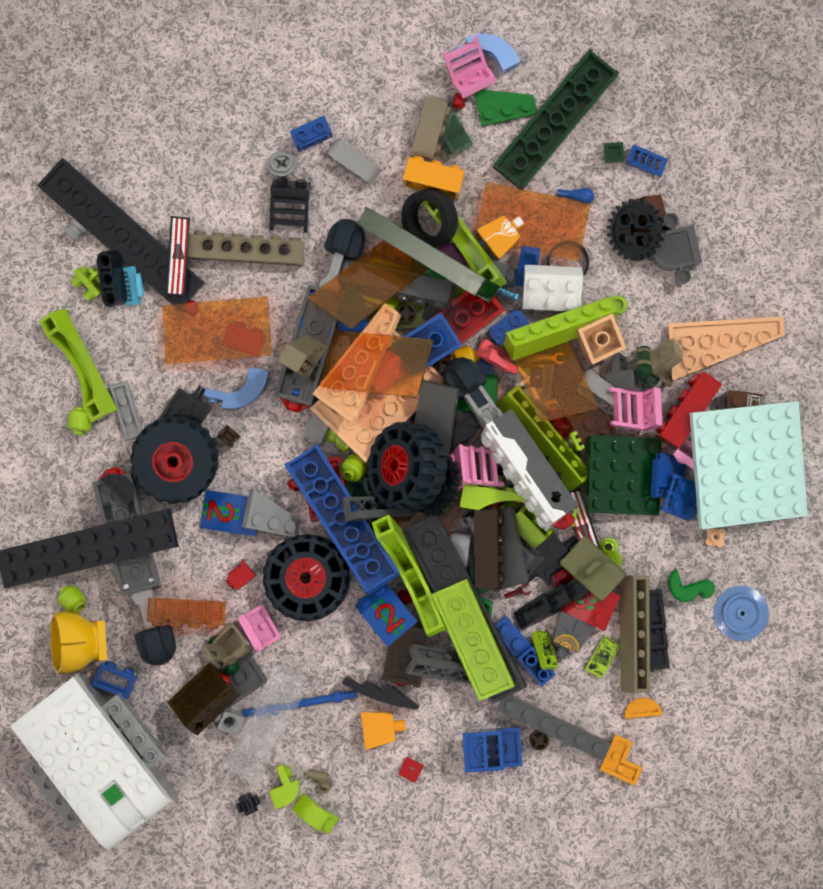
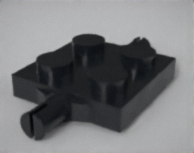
(187, 405)
(554, 552)

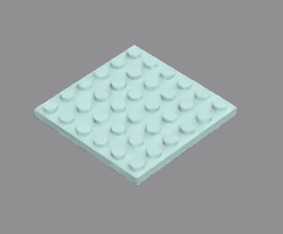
(748, 464)

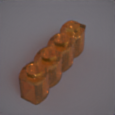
(186, 612)

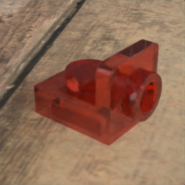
(562, 426)

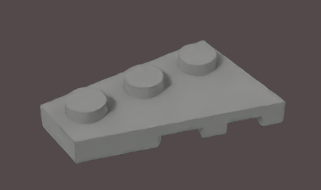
(268, 516)

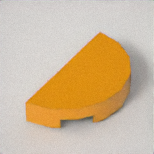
(642, 708)

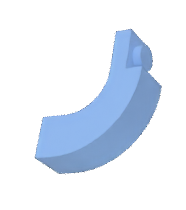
(497, 49)

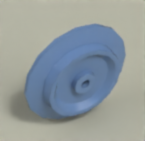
(729, 608)

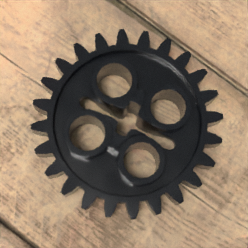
(637, 211)
(448, 491)

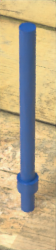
(336, 697)

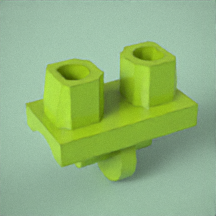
(90, 279)

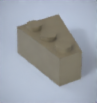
(431, 126)
(302, 355)

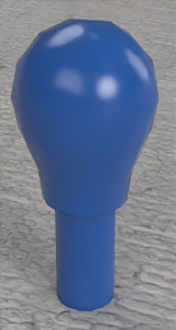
(583, 195)

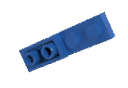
(523, 650)

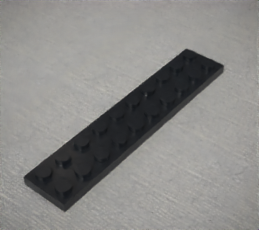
(114, 228)
(88, 548)
(445, 567)

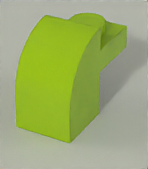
(288, 790)
(315, 814)

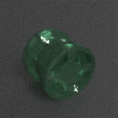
(653, 379)

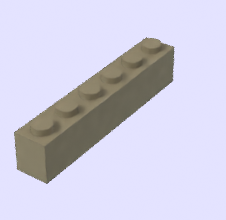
(635, 634)

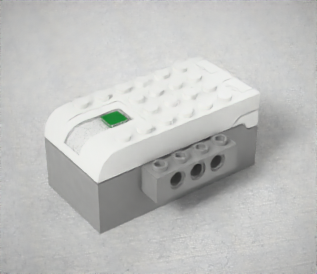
(94, 760)

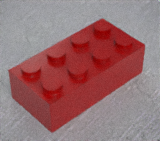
(470, 315)
(694, 399)

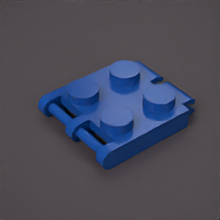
(662, 471)
(682, 498)

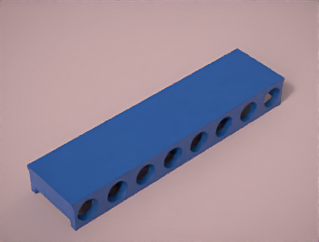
(352, 538)

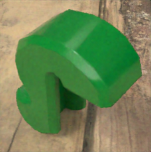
(688, 592)

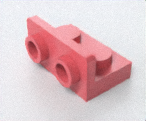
(496, 357)

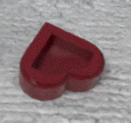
(560, 578)

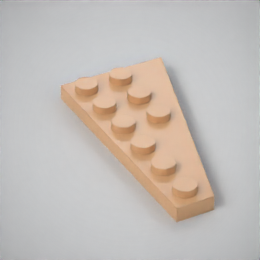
(716, 341)
(348, 402)

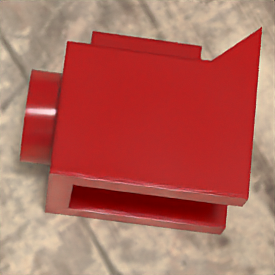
(240, 576)

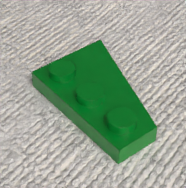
(503, 106)

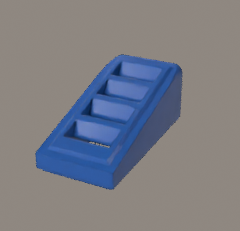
(630, 160)

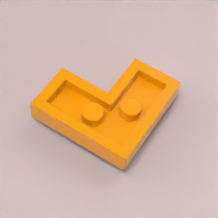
(615, 762)

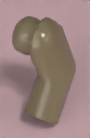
(322, 779)

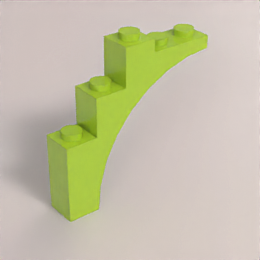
(399, 550)

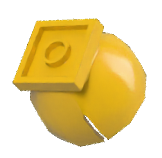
(76, 642)

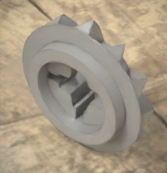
(280, 158)

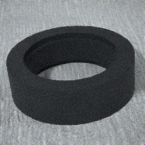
(445, 207)

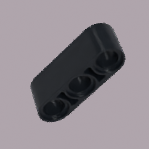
(111, 278)

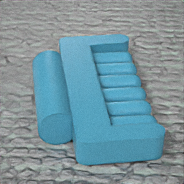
(135, 286)
(506, 294)

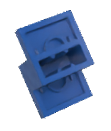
(492, 749)

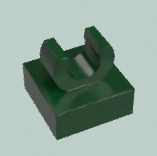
(613, 152)

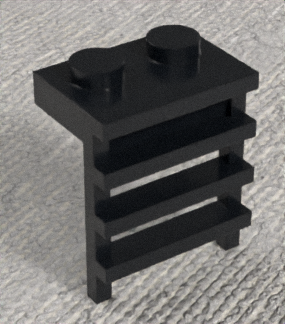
(289, 192)

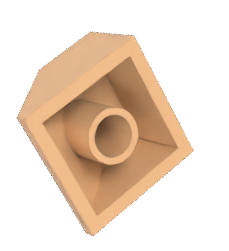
(600, 339)

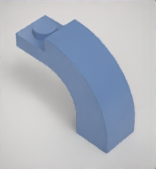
(249, 393)

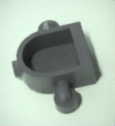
(678, 249)

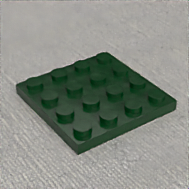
(621, 475)

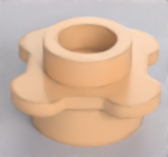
(710, 537)

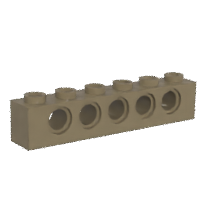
(293, 258)

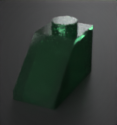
(455, 137)

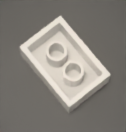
(552, 287)

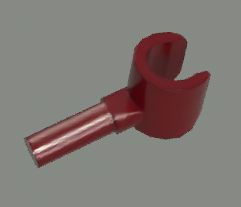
(517, 592)

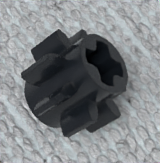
(247, 804)

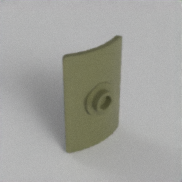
(593, 568)

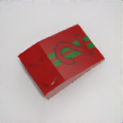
(592, 610)

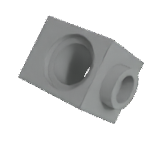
(234, 725)

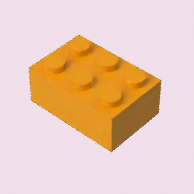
(426, 175)

